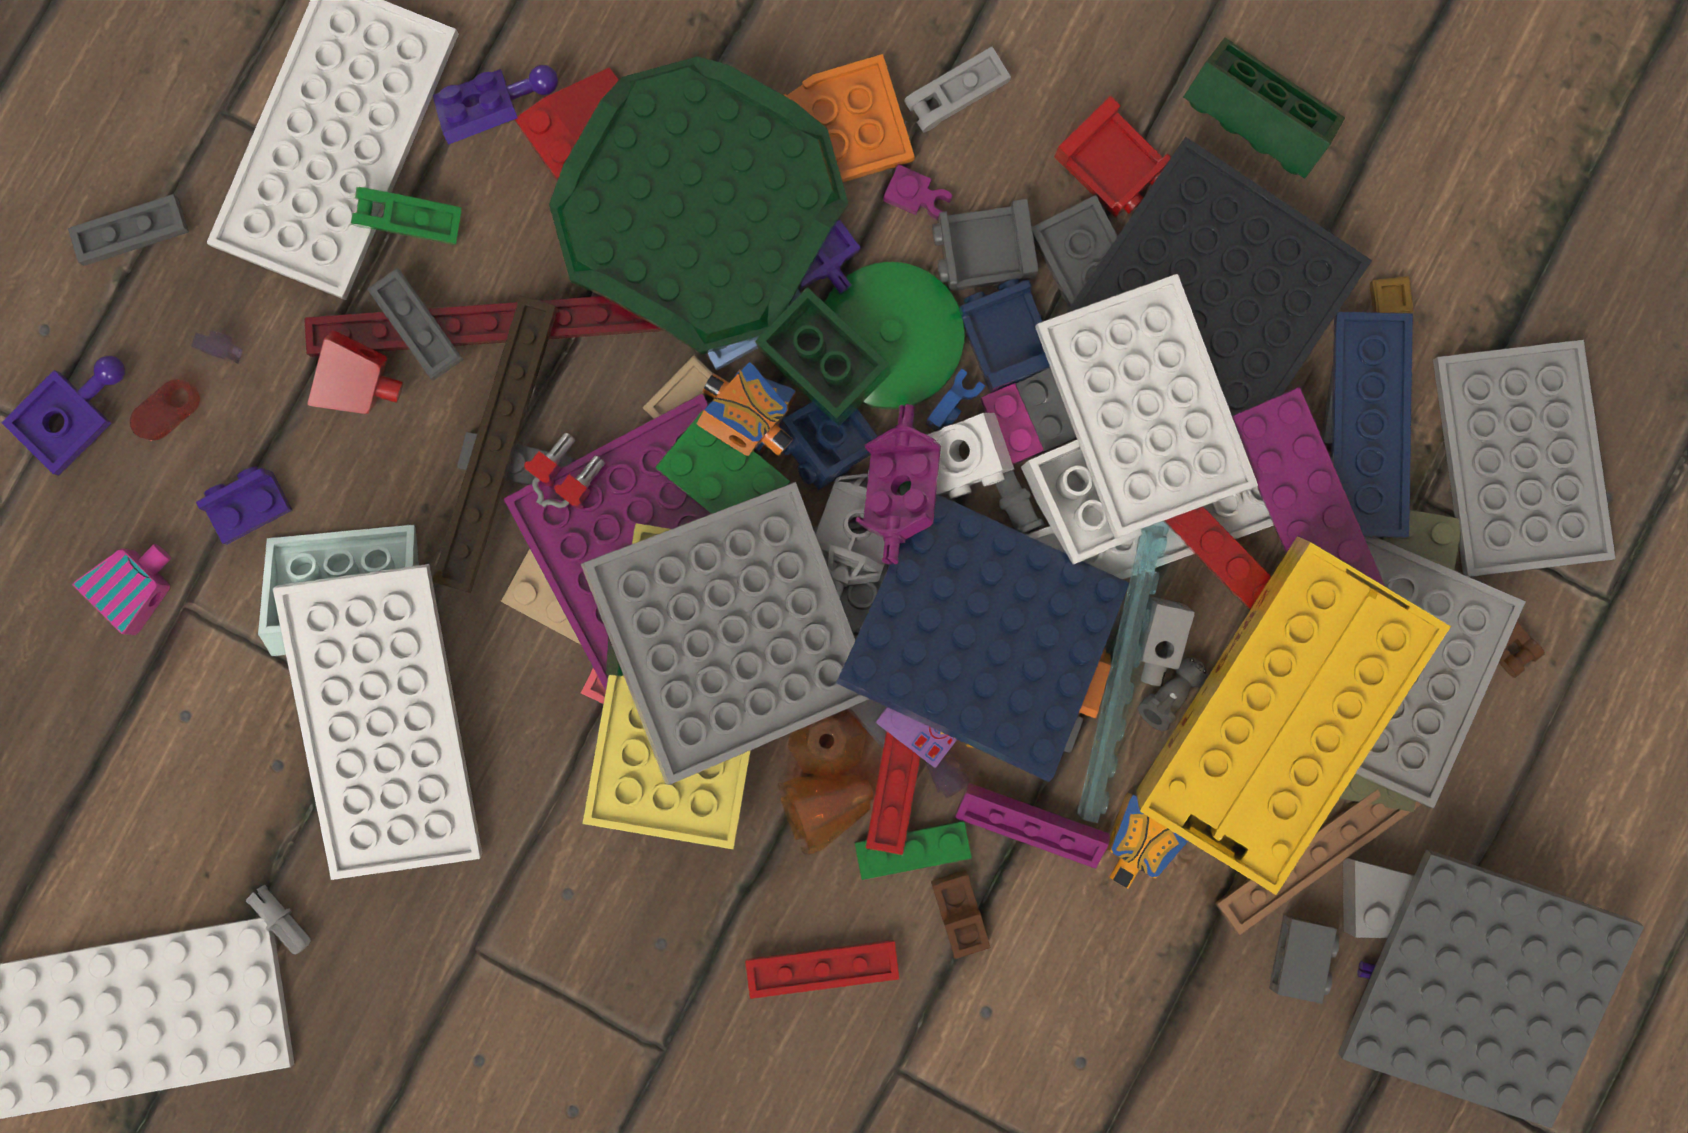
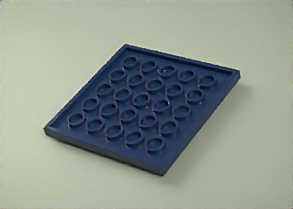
(986, 637)

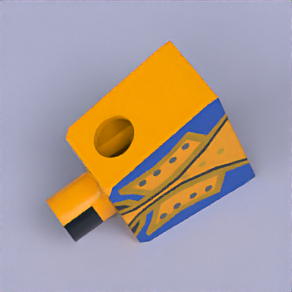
(1140, 843)

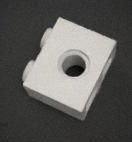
(986, 459)

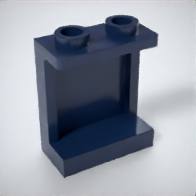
(1005, 334)

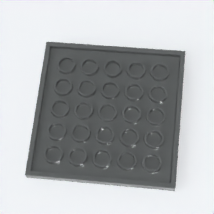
(1489, 989)

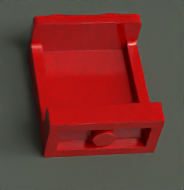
(1111, 159)

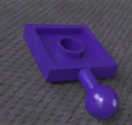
(487, 101)
(82, 419)

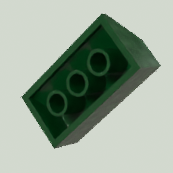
(1264, 108)

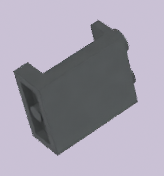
(986, 247)

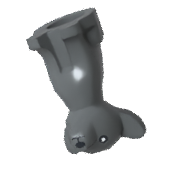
(1161, 707)

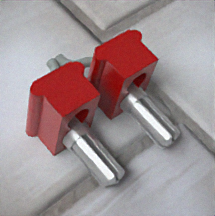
(572, 489)

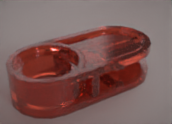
(157, 415)

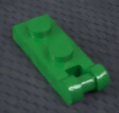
(407, 216)

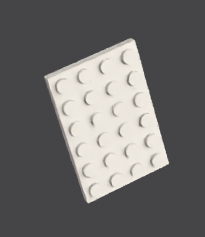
(1146, 405)

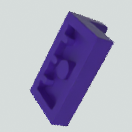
(244, 504)

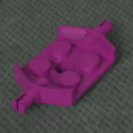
(895, 458)

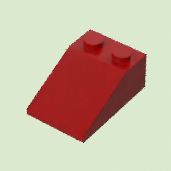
(560, 118)

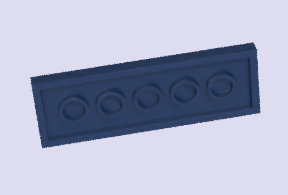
(1373, 418)

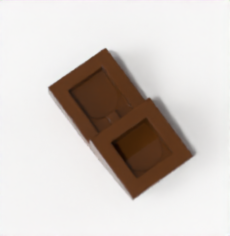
(960, 914)

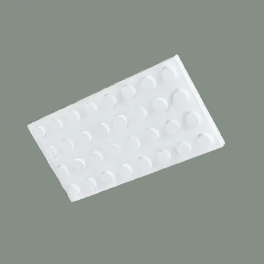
(332, 124)
(378, 721)
(141, 1017)

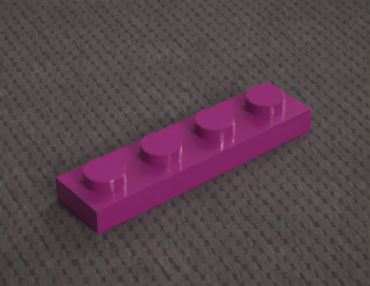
(1032, 825)

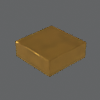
(1391, 295)

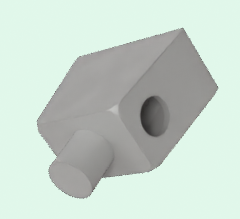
(1170, 623)

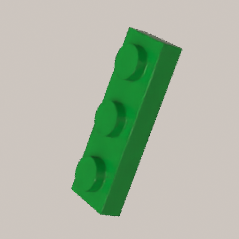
(922, 849)

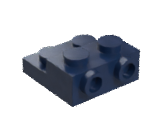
(823, 446)

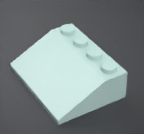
(328, 556)

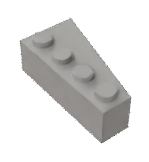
(1372, 898)

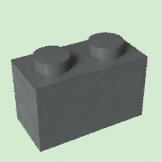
(1304, 959)

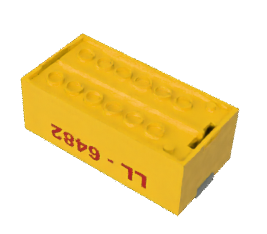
(1288, 714)

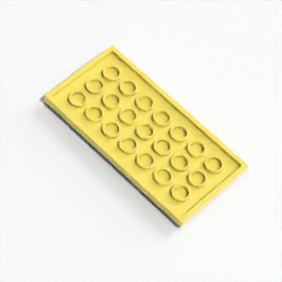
(629, 787)

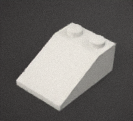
(1071, 502)

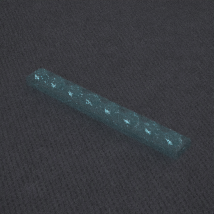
(1118, 687)

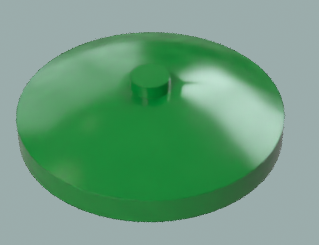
(909, 323)

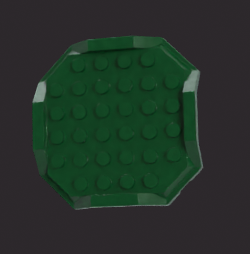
(697, 201)

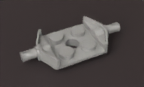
(849, 555)

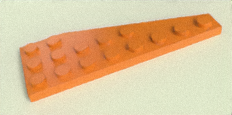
(860, 116)

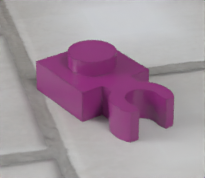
(911, 190)

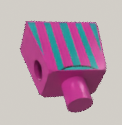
(126, 587)

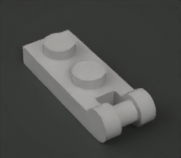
(958, 88)

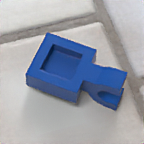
(947, 410)

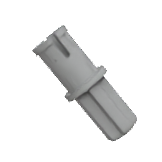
(279, 920)

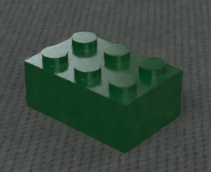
(823, 356)

